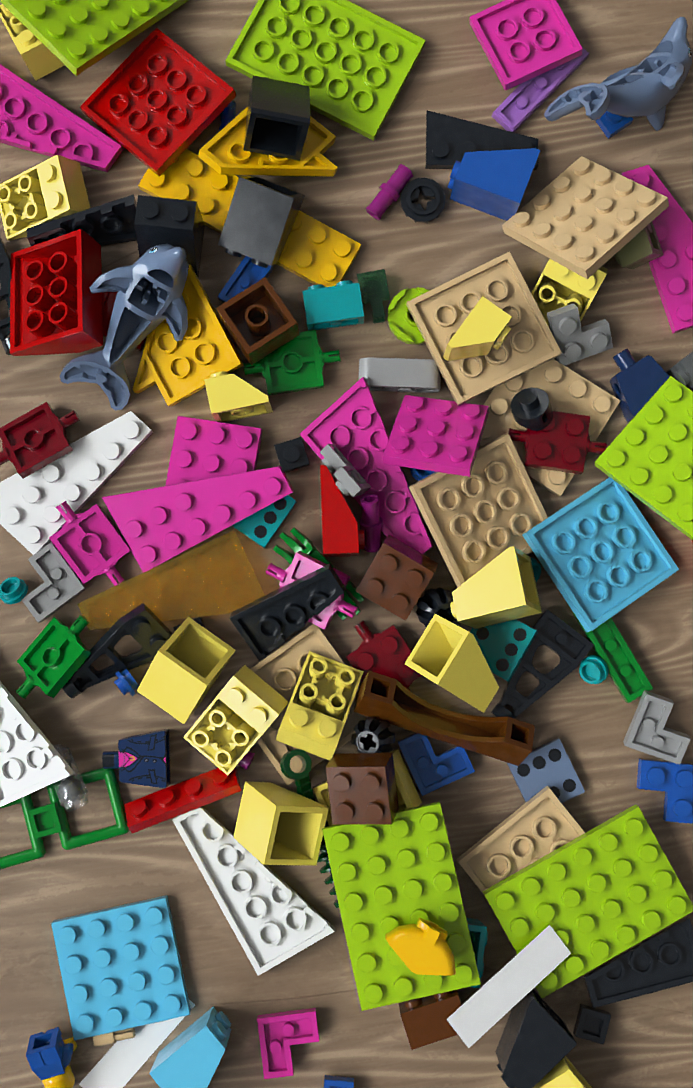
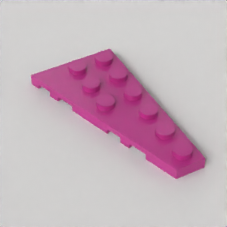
(675, 268)
(361, 436)

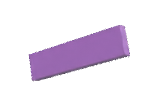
(533, 94)

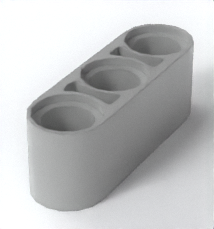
(400, 374)

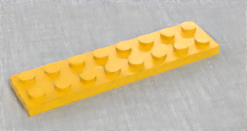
(312, 247)

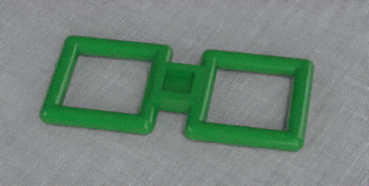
(53, 819)

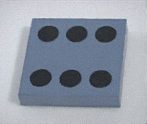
(547, 767)

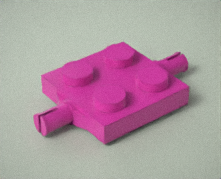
(90, 543)
(302, 566)

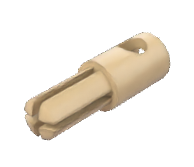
(112, 1037)

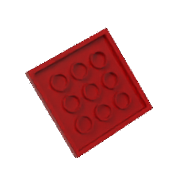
(158, 101)

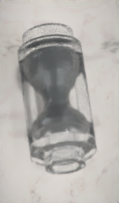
(71, 791)

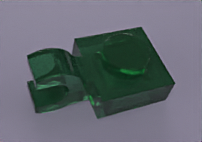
(374, 291)

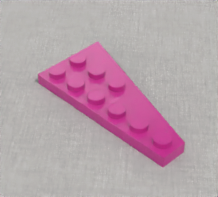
(46, 127)
(179, 516)

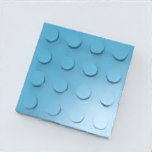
(600, 553)
(120, 967)

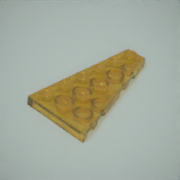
(195, 584)

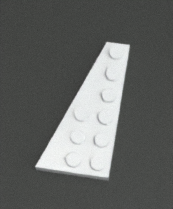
(31, 503)
(26, 754)
(257, 903)

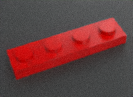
(180, 798)

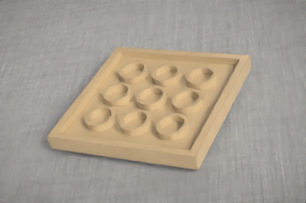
(585, 216)
(446, 307)
(567, 394)
(482, 513)
(281, 673)
(520, 840)

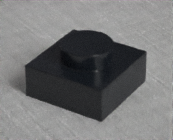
(292, 455)
(592, 1024)

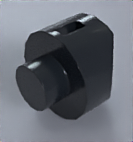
(530, 406)

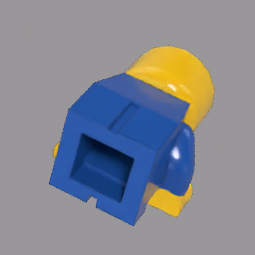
(51, 1057)

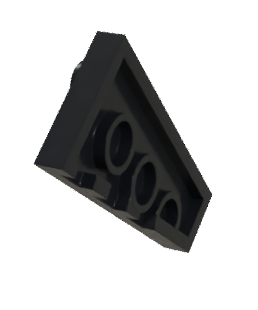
(451, 137)
(104, 223)
(277, 615)
(647, 968)

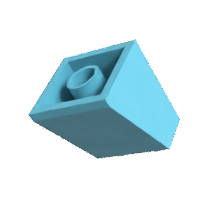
(193, 1054)

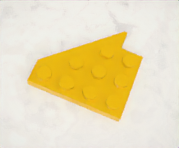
(227, 155)
(184, 364)

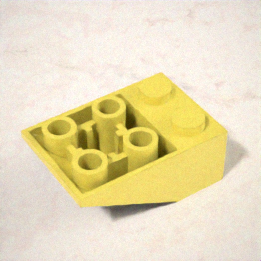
(34, 53)
(42, 195)
(562, 287)
(319, 706)
(236, 719)

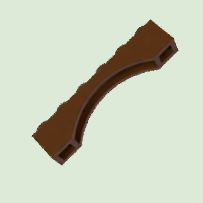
(491, 736)

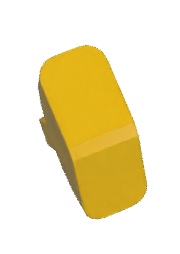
(423, 948)

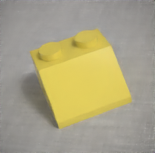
(480, 332)
(234, 398)

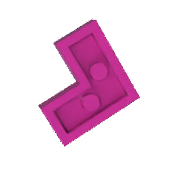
(277, 1035)

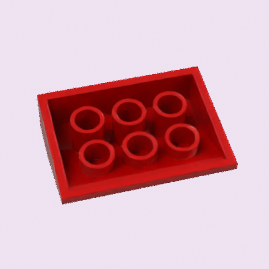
(52, 297)

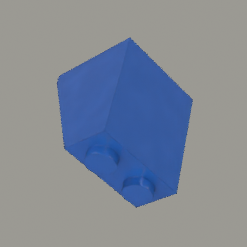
(493, 180)

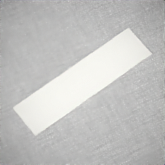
(508, 986)
(129, 1055)

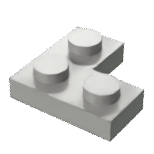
(574, 340)
(348, 477)
(59, 583)
(648, 730)

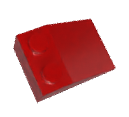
(339, 525)

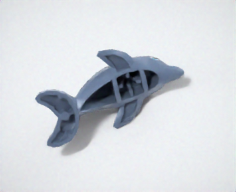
(637, 89)
(144, 299)

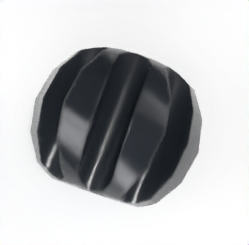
(433, 603)
(373, 736)

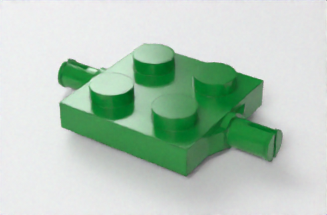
(294, 365)
(53, 657)

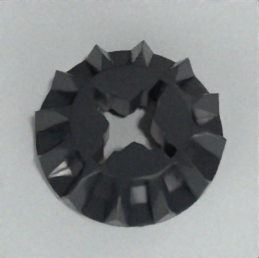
(430, 190)

